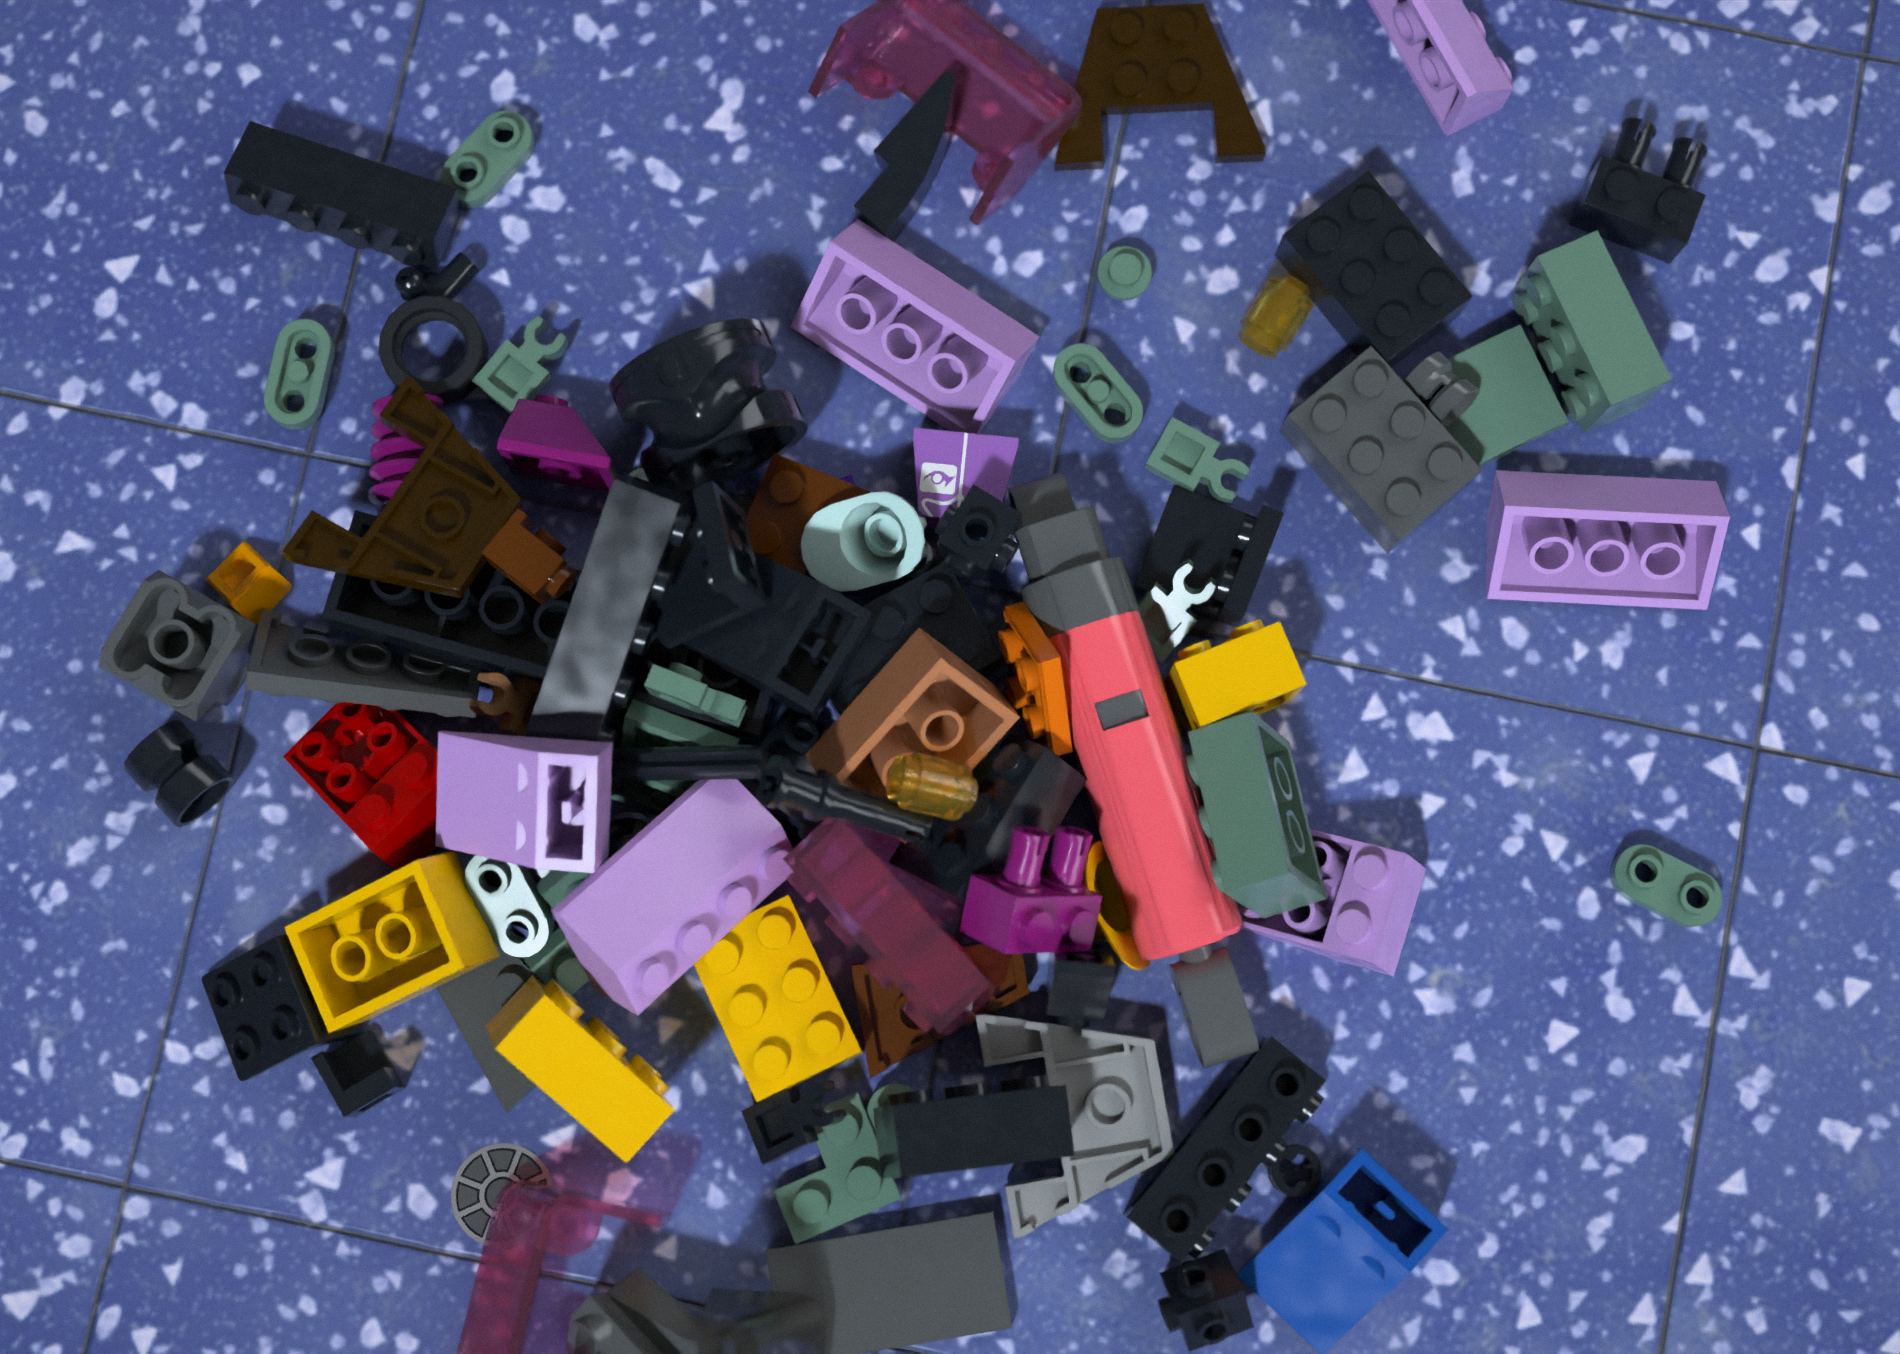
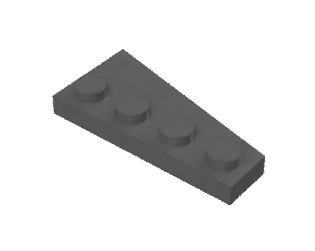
(473, 1003)

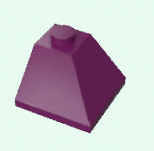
(554, 445)

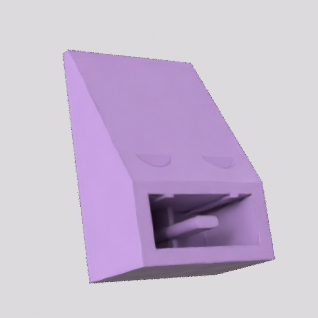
(525, 799)
(1365, 910)

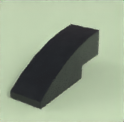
(910, 160)

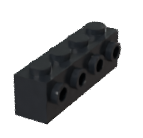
(342, 196)
(1224, 1150)

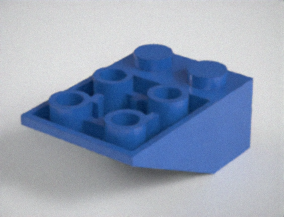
(1342, 1250)

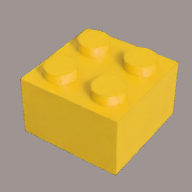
(1243, 674)

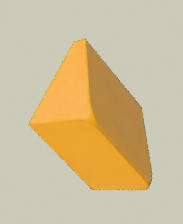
(249, 582)

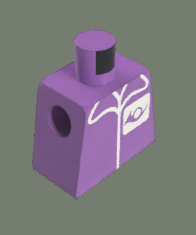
(954, 461)

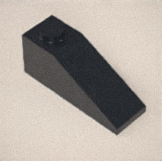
(1079, 985)

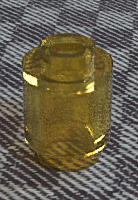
(1275, 316)
(931, 785)

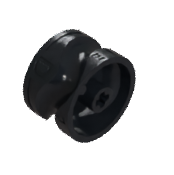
(708, 405)

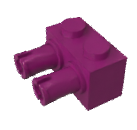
(1032, 909)

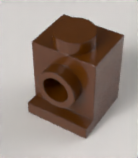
(530, 559)

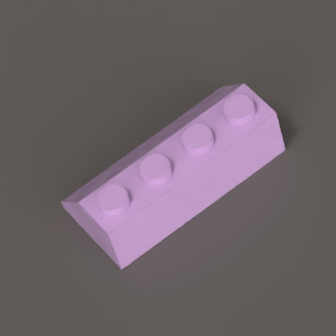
(1446, 59)
(913, 329)
(1604, 539)
(674, 891)

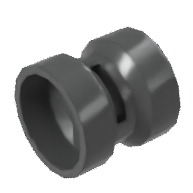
(1441, 388)

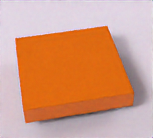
(1036, 679)

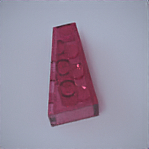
(890, 926)

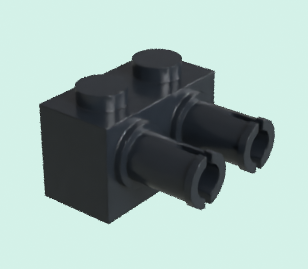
(1637, 206)

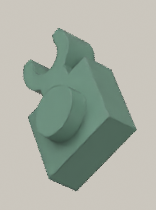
(519, 371)
(1186, 457)
(1168, 612)
(683, 687)

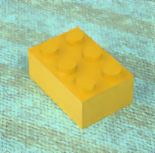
(391, 941)
(776, 1001)
(581, 1066)

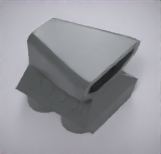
(179, 647)
(633, 1319)

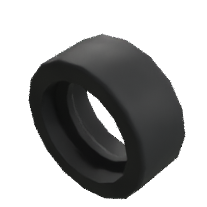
(421, 311)

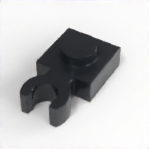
(788, 1120)

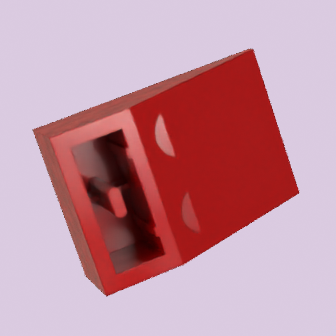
(374, 777)

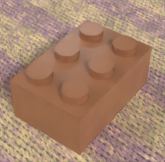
(916, 703)

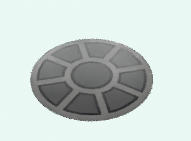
(482, 1179)

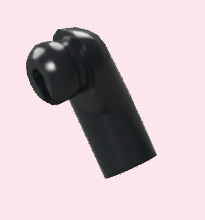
(447, 283)

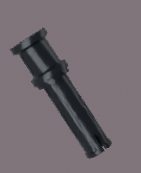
(822, 796)

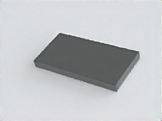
(900, 1283)

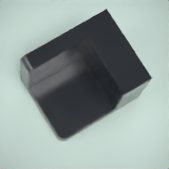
(358, 1074)

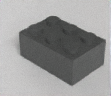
(1379, 449)

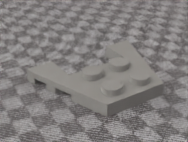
(1112, 1103)

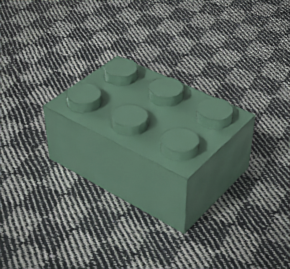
(1589, 332)
(1254, 815)

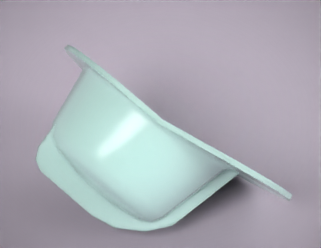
(863, 541)

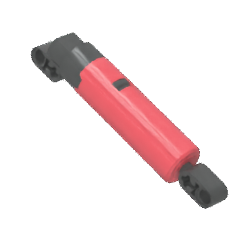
(1133, 762)

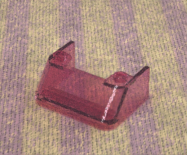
(1005, 100)
(524, 1224)

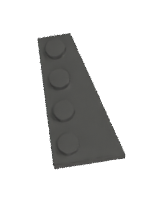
(364, 672)

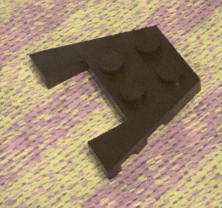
(1157, 64)
(433, 522)

